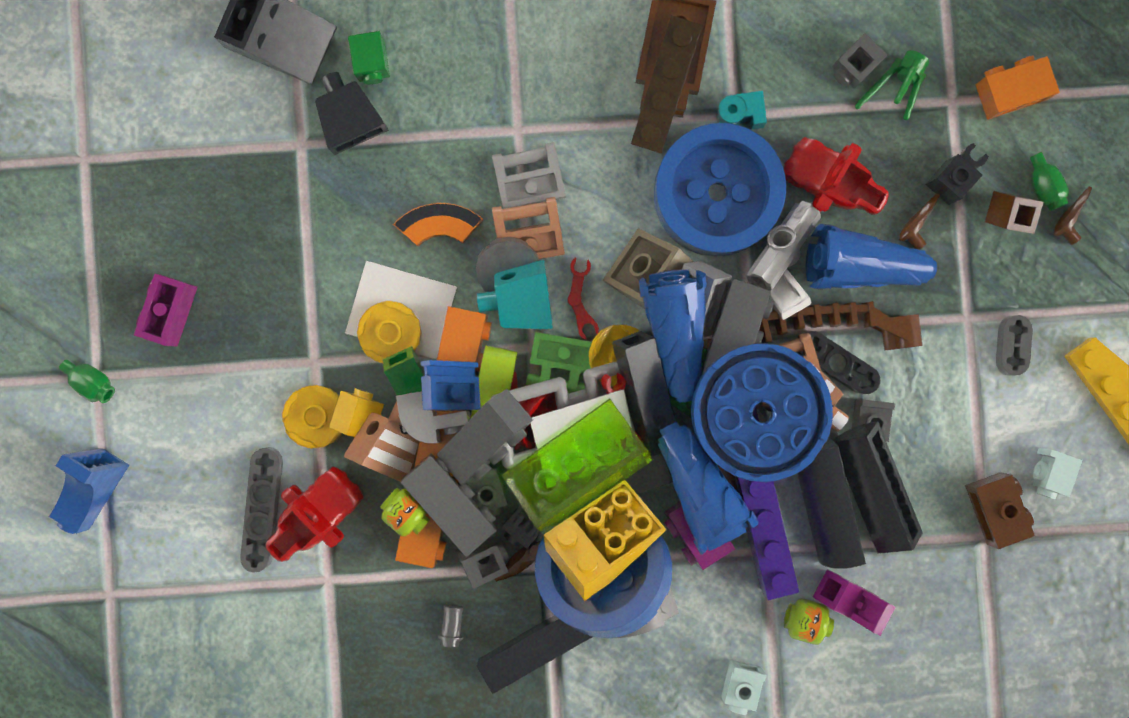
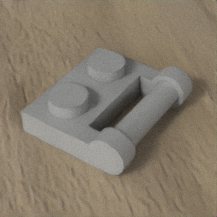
(532, 185)

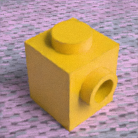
(353, 410)

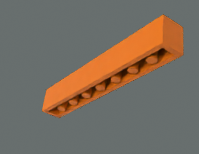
(459, 342)

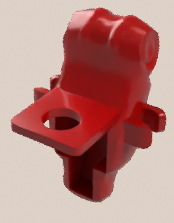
(834, 177)
(314, 514)

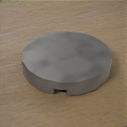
(500, 256)

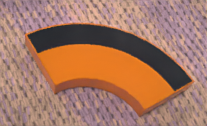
(438, 220)

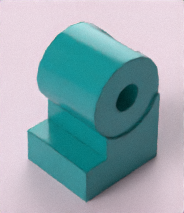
(743, 108)

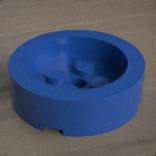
(725, 157)
(798, 419)
(617, 608)

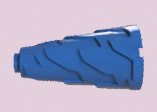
(862, 260)
(677, 320)
(707, 499)

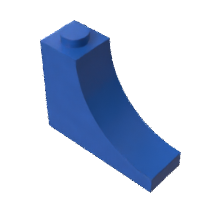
(87, 487)

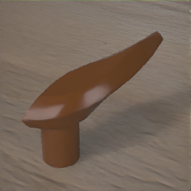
(1068, 219)
(911, 229)
(520, 561)

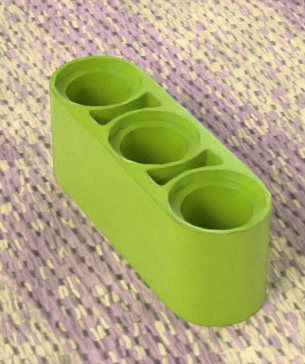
(495, 373)

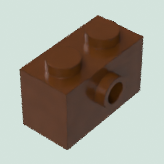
(1000, 510)

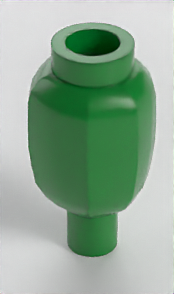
(1048, 183)
(88, 381)

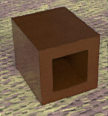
(1014, 212)

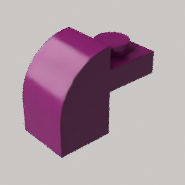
(854, 602)

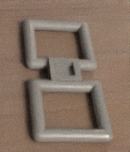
(562, 398)

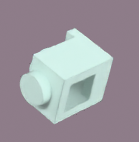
(1055, 473)
(740, 676)

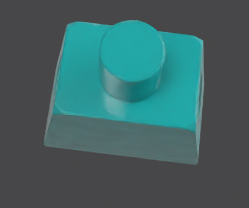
(520, 297)

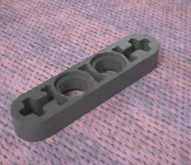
(256, 508)

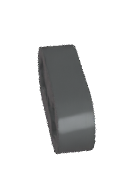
(1021, 347)

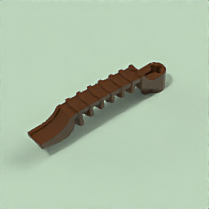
(896, 331)

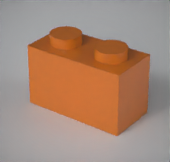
(1016, 87)

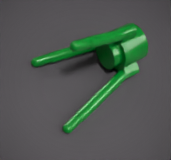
(910, 72)

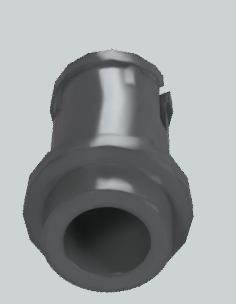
(451, 626)

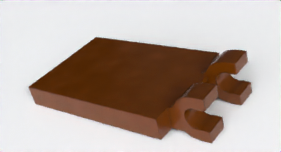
(659, 16)

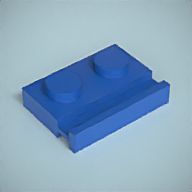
(450, 386)

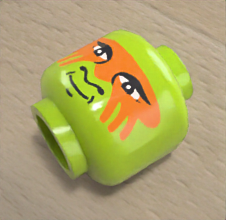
(403, 513)
(808, 621)

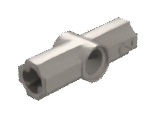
(783, 245)

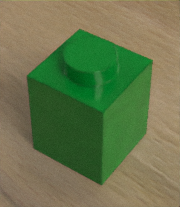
(369, 57)
(404, 371)

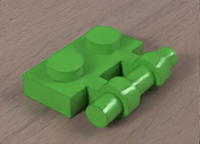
(559, 353)

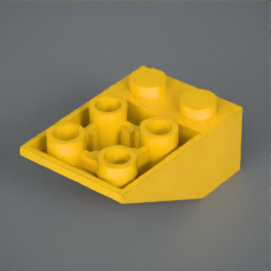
(603, 539)

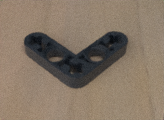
(827, 349)

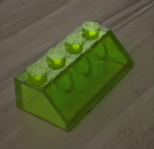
(577, 467)

